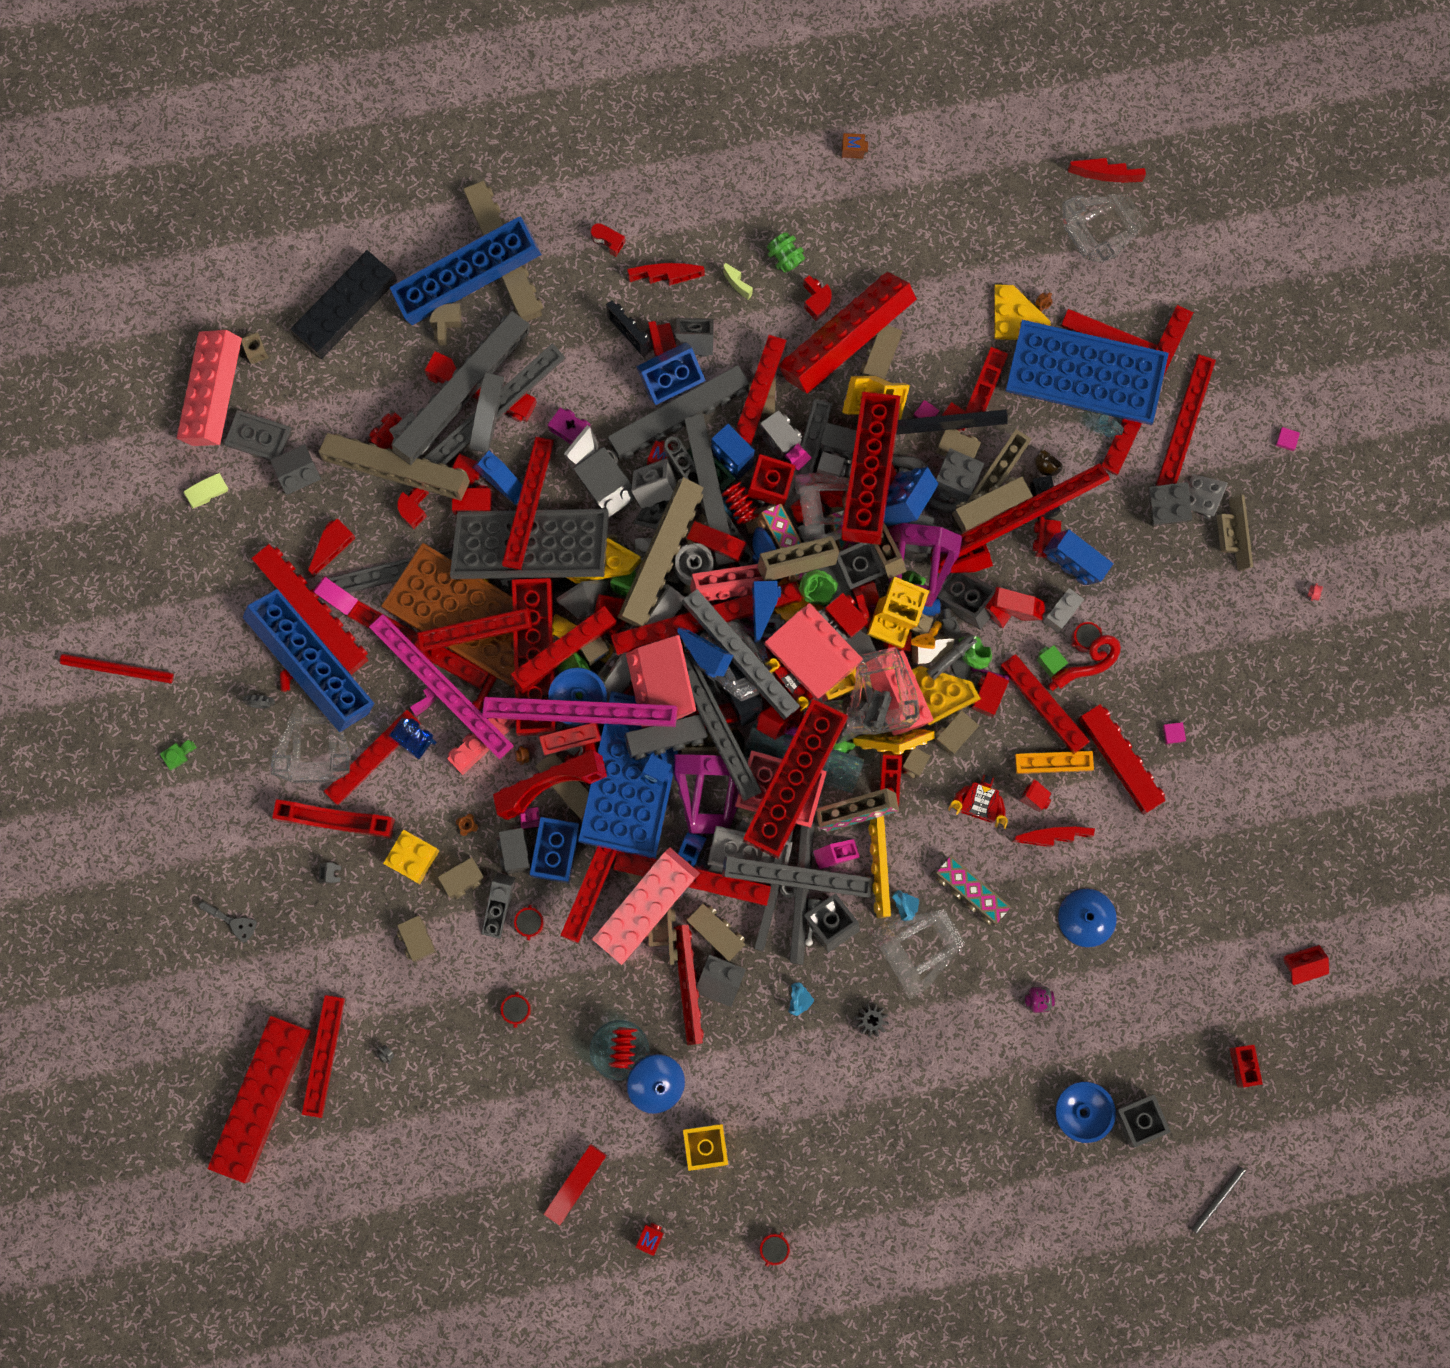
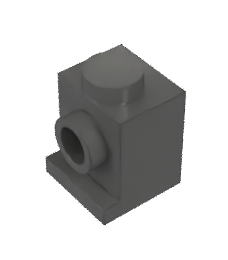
(770, 630)

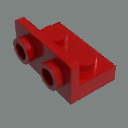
(382, 436)
(1045, 531)

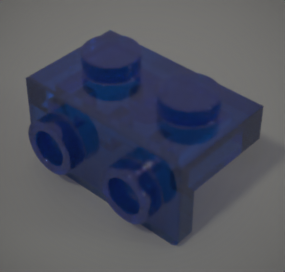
(411, 737)

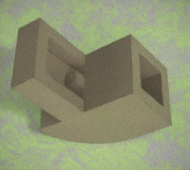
(445, 317)

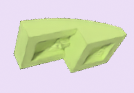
(733, 277)
(205, 490)

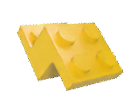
(874, 385)
(897, 612)

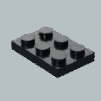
(628, 328)

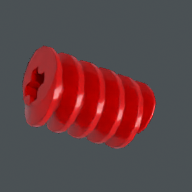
(740, 504)
(622, 1047)

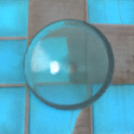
(601, 1050)

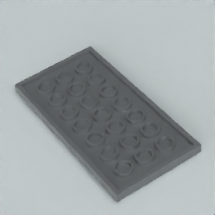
(559, 544)

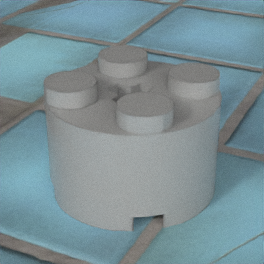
(691, 554)

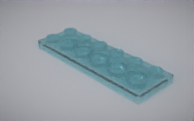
(840, 767)

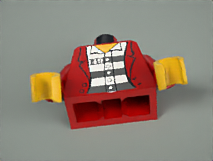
(790, 683)
(981, 802)

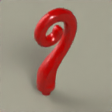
(1068, 674)

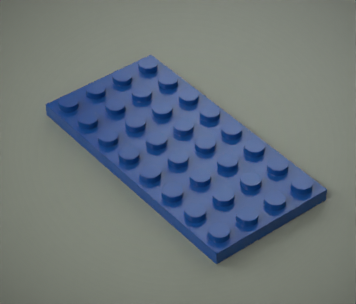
(1087, 372)
(625, 808)

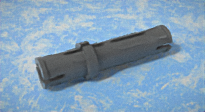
(950, 657)

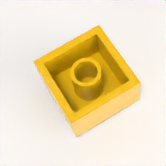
(411, 857)
(705, 1147)

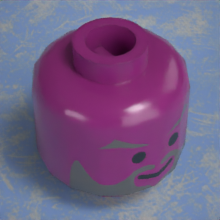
(1040, 999)

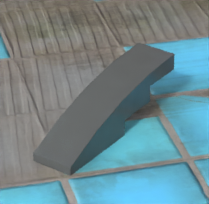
(486, 412)

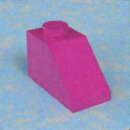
(836, 854)

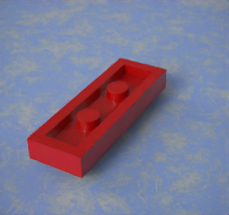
(569, 738)

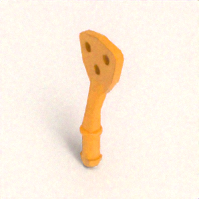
(927, 640)

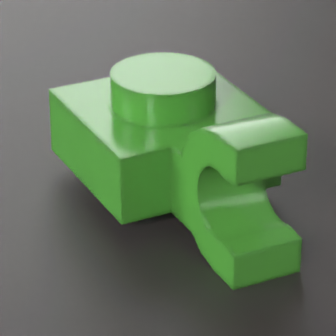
(175, 755)

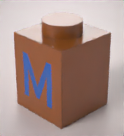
(854, 145)

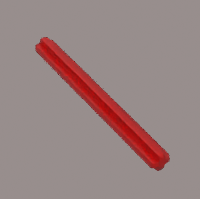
(116, 668)

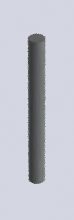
(1218, 1200)

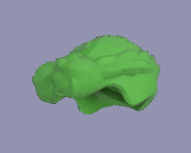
(818, 587)
(978, 655)

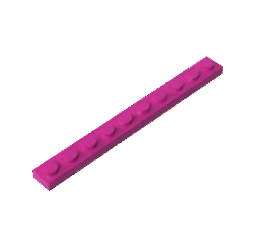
(441, 687)
(580, 711)

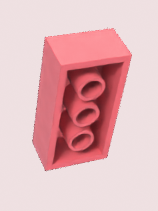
(887, 681)

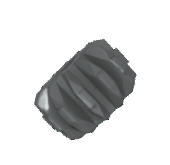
(870, 1027)

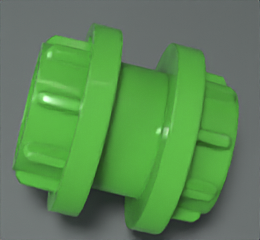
(785, 252)

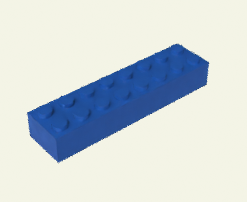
(465, 270)
(308, 660)

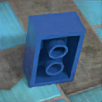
(670, 373)
(732, 451)
(909, 495)
(1077, 558)
(555, 850)

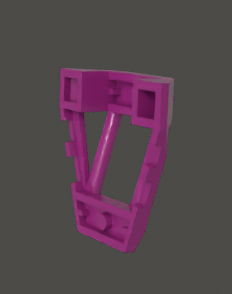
(931, 536)
(700, 766)

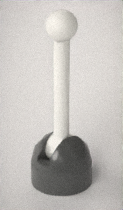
(812, 903)

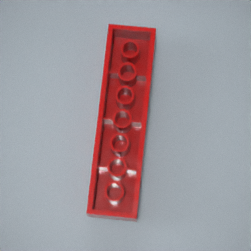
(847, 332)
(871, 468)
(537, 597)
(795, 779)
(259, 1099)

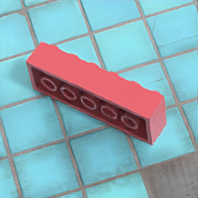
(209, 388)
(645, 906)

